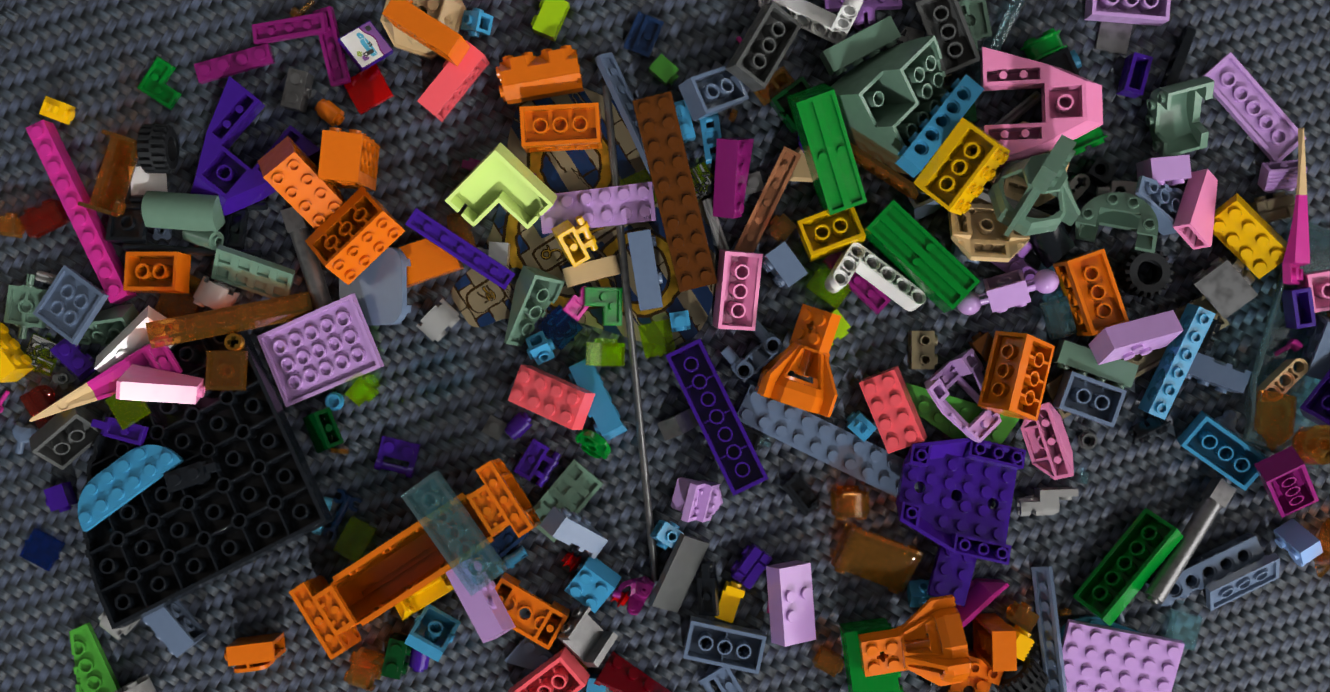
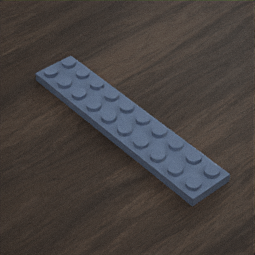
(822, 441)

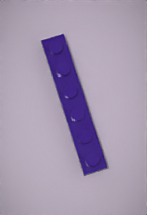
(460, 248)

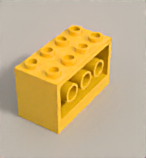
(962, 167)

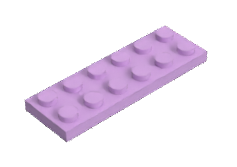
(1253, 108)
(603, 206)

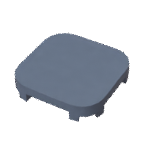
(382, 289)

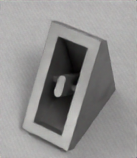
(678, 424)

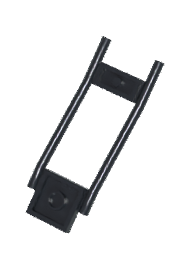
(132, 231)

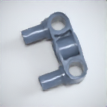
(757, 357)

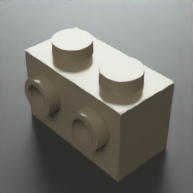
(922, 349)

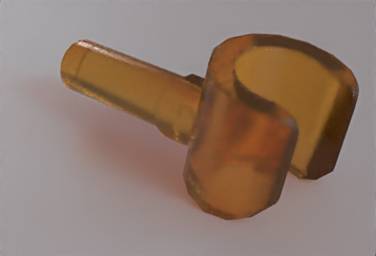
(296, 12)

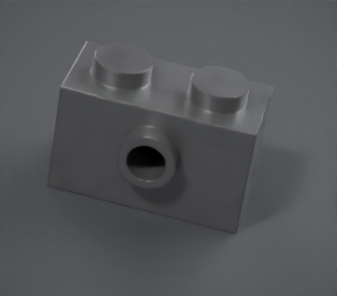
(297, 90)

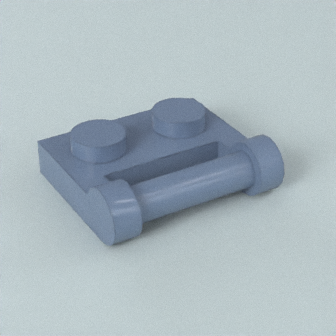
(724, 679)

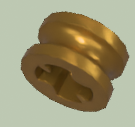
(231, 337)

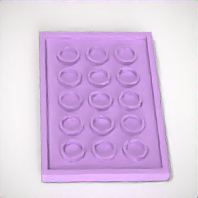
(320, 350)
(1118, 659)

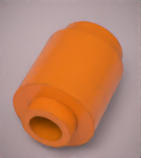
(329, 112)

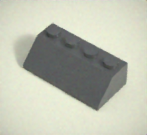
(952, 33)

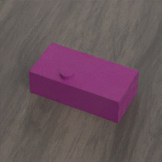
(1286, 481)

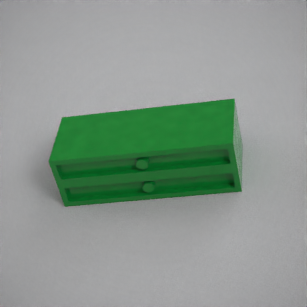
(827, 148)
(920, 257)
(855, 676)

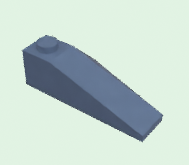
(1162, 200)

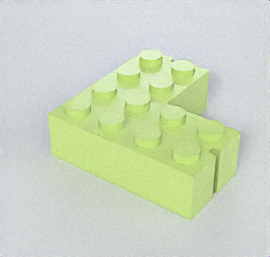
(504, 181)

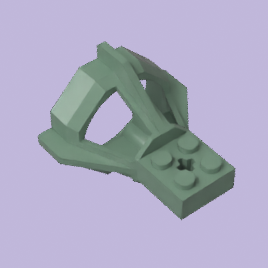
(1042, 175)

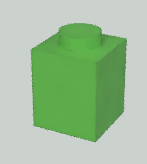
(664, 70)

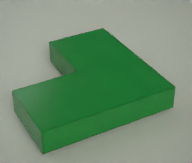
(155, 83)
(611, 301)

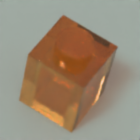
(828, 661)

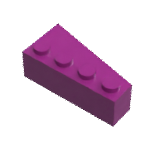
(731, 175)

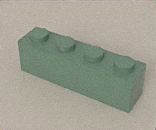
(860, 45)
(1081, 359)

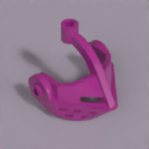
(640, 590)

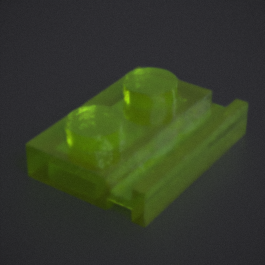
(355, 539)

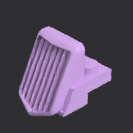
(696, 499)

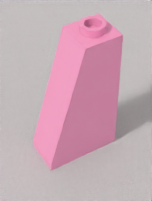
(1197, 210)
(158, 385)

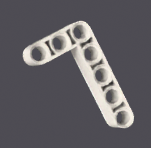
(820, 21)
(878, 273)

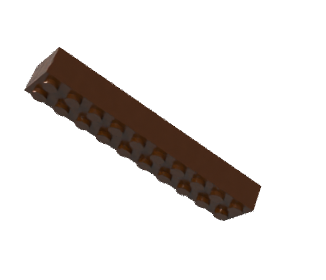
(674, 191)

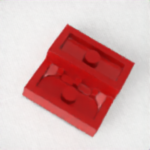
(368, 89)

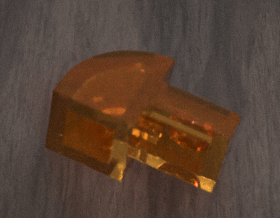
(780, 80)
(460, 227)

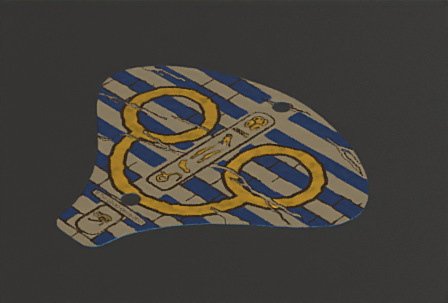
(569, 171)

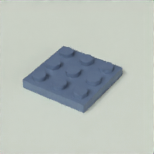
(70, 304)

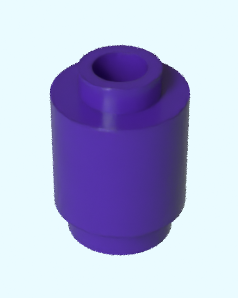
(518, 425)
(418, 661)

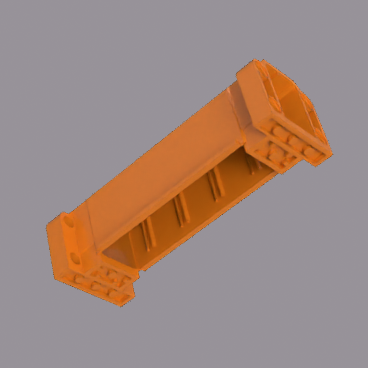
(405, 564)

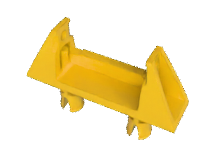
(424, 596)

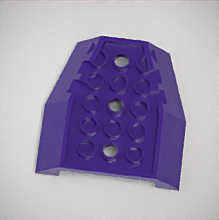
(977, 474)

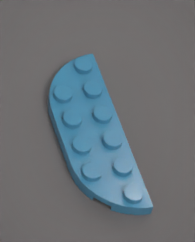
(123, 482)

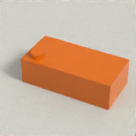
(426, 30)
(428, 262)
(995, 642)

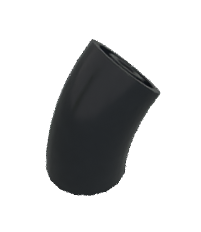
(1054, 244)

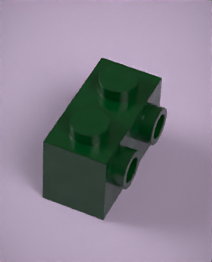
(323, 430)
(396, 657)

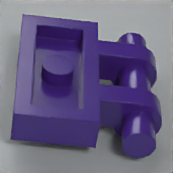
(532, 459)

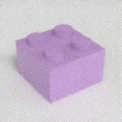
(1166, 170)

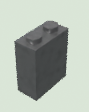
(1224, 287)

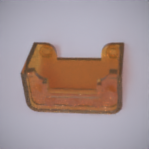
(876, 558)

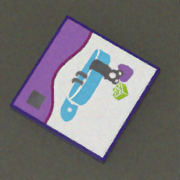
(365, 45)

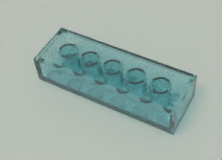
(454, 532)

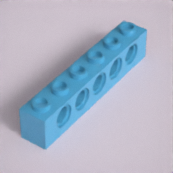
(909, 159)
(1176, 361)

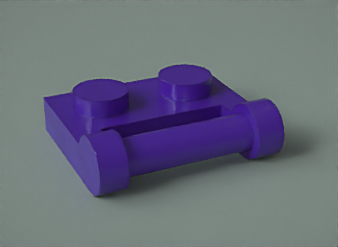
(400, 450)

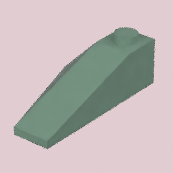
(531, 298)
(109, 324)

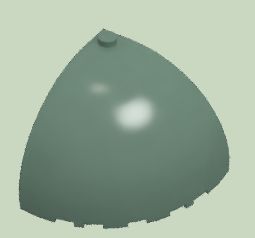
(891, 97)

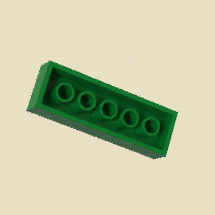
(1128, 566)

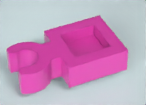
(574, 306)

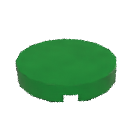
(593, 444)

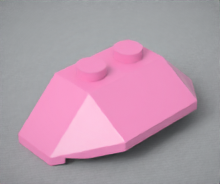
(1049, 443)

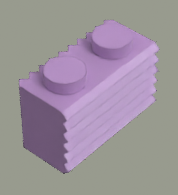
(1278, 176)

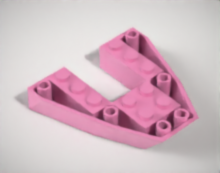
(1068, 103)

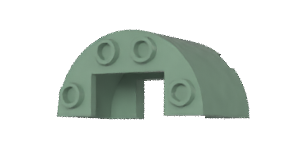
(1176, 116)
(1122, 212)

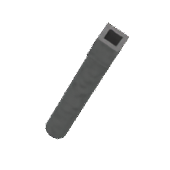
(308, 261)
(1214, 497)

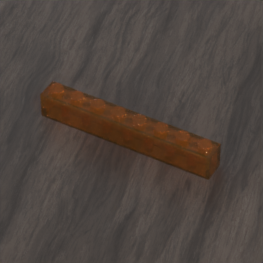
(228, 320)

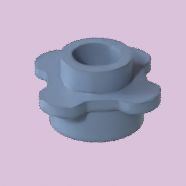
(166, 234)

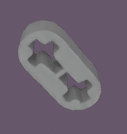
(1077, 192)

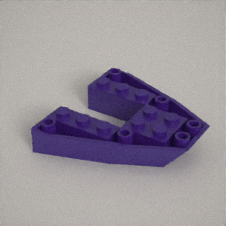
(220, 170)

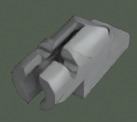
(1045, 501)

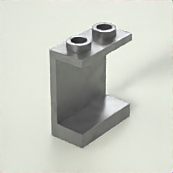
(586, 638)

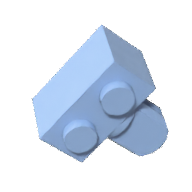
(1298, 542)

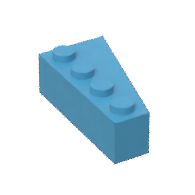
(602, 410)

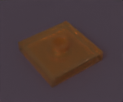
(226, 370)

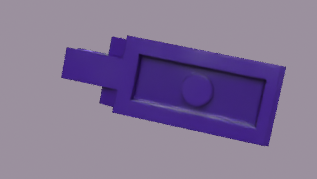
(110, 428)

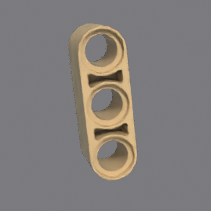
(591, 271)
(1288, 374)

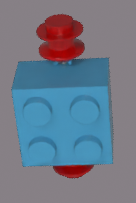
(592, 582)

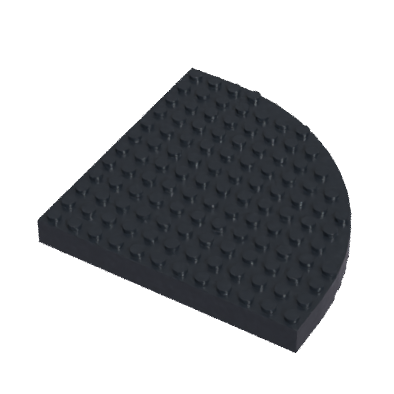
(188, 538)

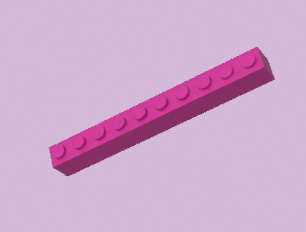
(84, 221)

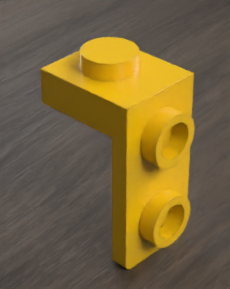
(729, 600)

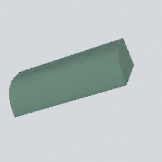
(182, 211)

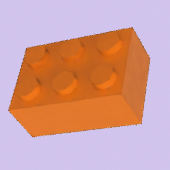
(157, 272)

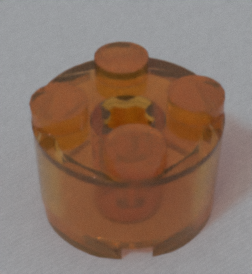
(1313, 444)
(849, 502)
(364, 668)

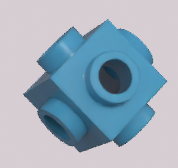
(476, 22)
(540, 347)
(666, 534)
(916, 592)

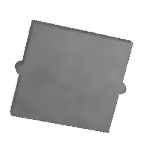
(1113, 37)

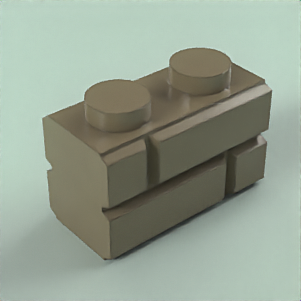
(1275, 208)

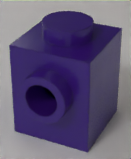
(60, 497)

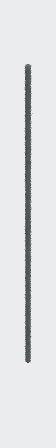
(631, 342)

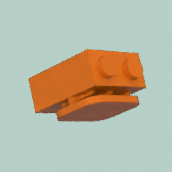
(255, 652)

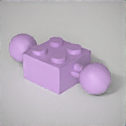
(1009, 291)

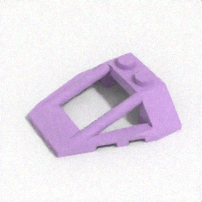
(945, 377)

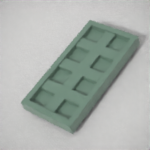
(251, 273)
(570, 490)

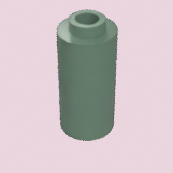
(205, 239)

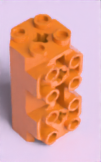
(539, 76)

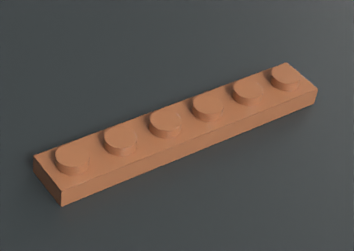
(768, 200)

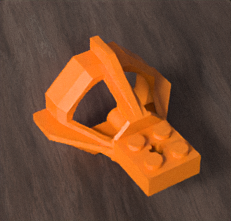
(807, 357)
(936, 657)

